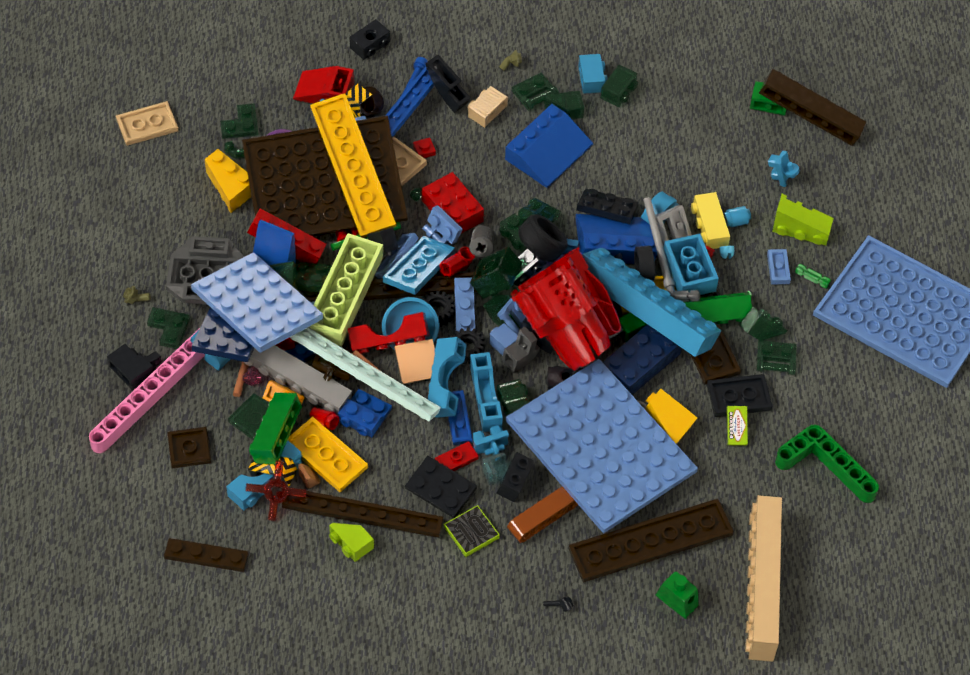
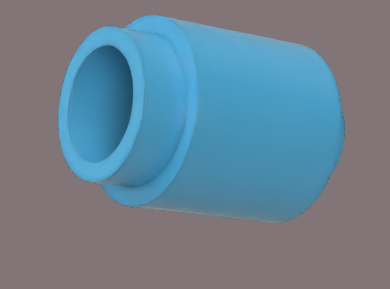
(737, 216)

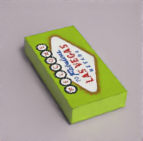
(737, 426)

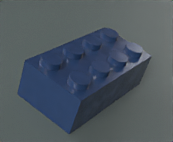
(642, 358)

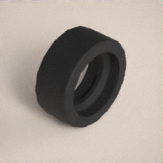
(645, 262)

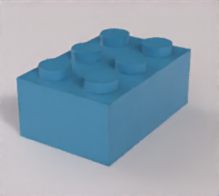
(691, 264)

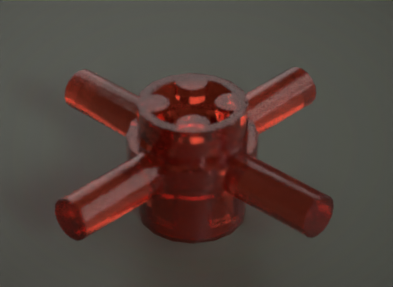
(280, 495)

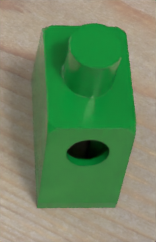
(679, 594)

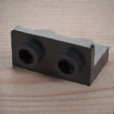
(530, 265)

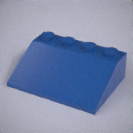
(547, 146)
(613, 235)

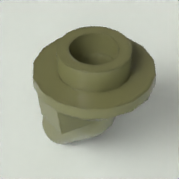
(514, 58)
(131, 295)

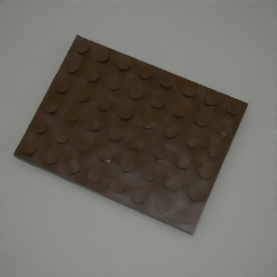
(297, 182)

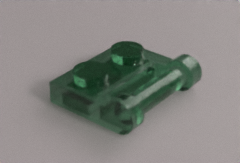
(531, 88)
(543, 209)
(778, 353)

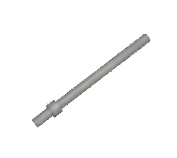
(668, 282)

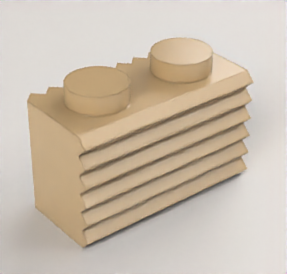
(487, 106)

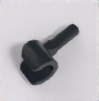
(565, 602)

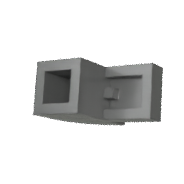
(522, 351)

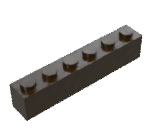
(812, 107)

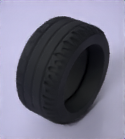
(542, 238)

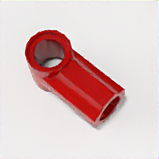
(457, 262)

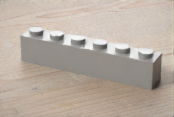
(300, 378)

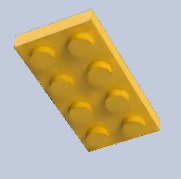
(327, 454)

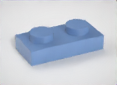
(778, 266)

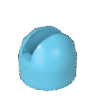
(727, 251)

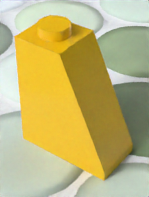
(670, 414)

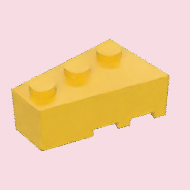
(229, 179)

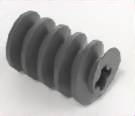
(482, 241)

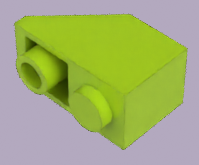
(352, 538)

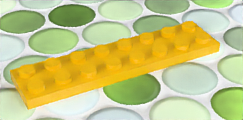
(352, 165)

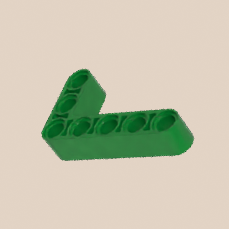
(830, 459)

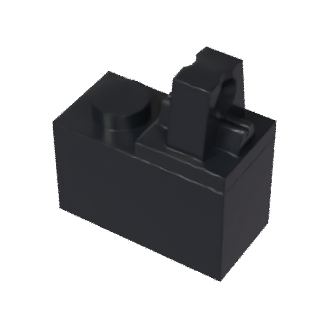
(132, 367)

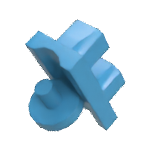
(782, 168)
(490, 444)

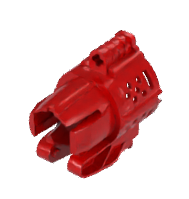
(569, 309)

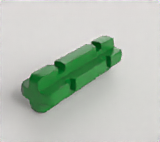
(813, 275)

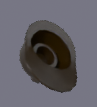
(373, 104)

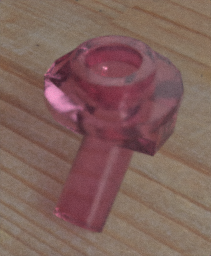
(252, 376)

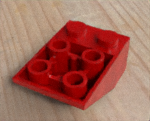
(323, 83)

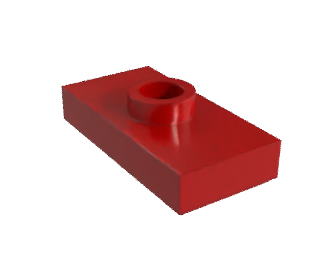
(458, 457)

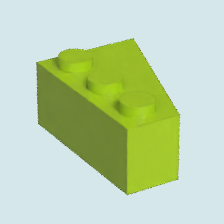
(801, 223)

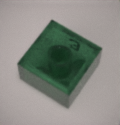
(496, 272)

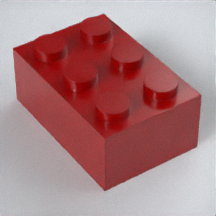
(455, 200)

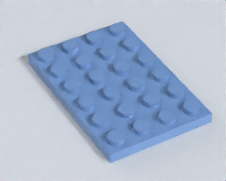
(257, 302)

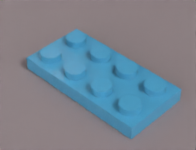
(418, 265)

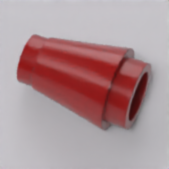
(327, 418)

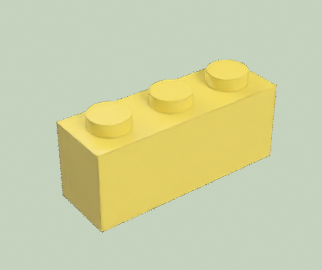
(710, 220)

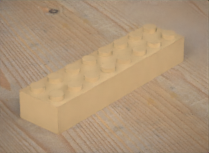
(764, 578)

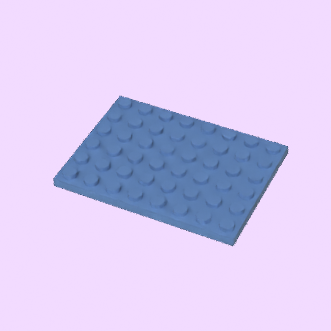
(901, 310)
(601, 445)

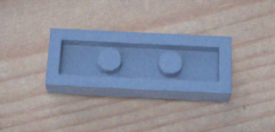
(405, 243)
(464, 304)

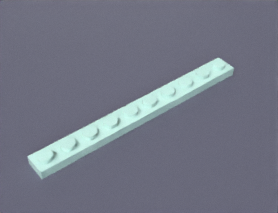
(367, 373)

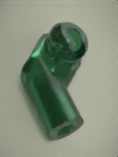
(232, 151)
(416, 194)

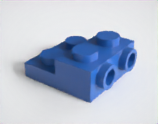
(364, 413)

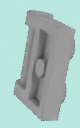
(676, 222)

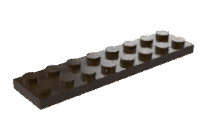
(650, 540)

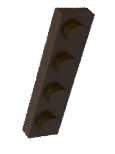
(206, 555)

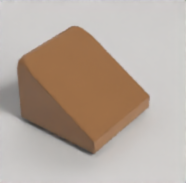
(308, 476)

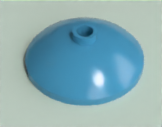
(406, 306)

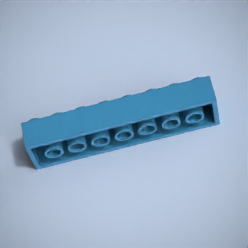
(652, 304)

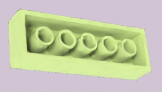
(346, 287)

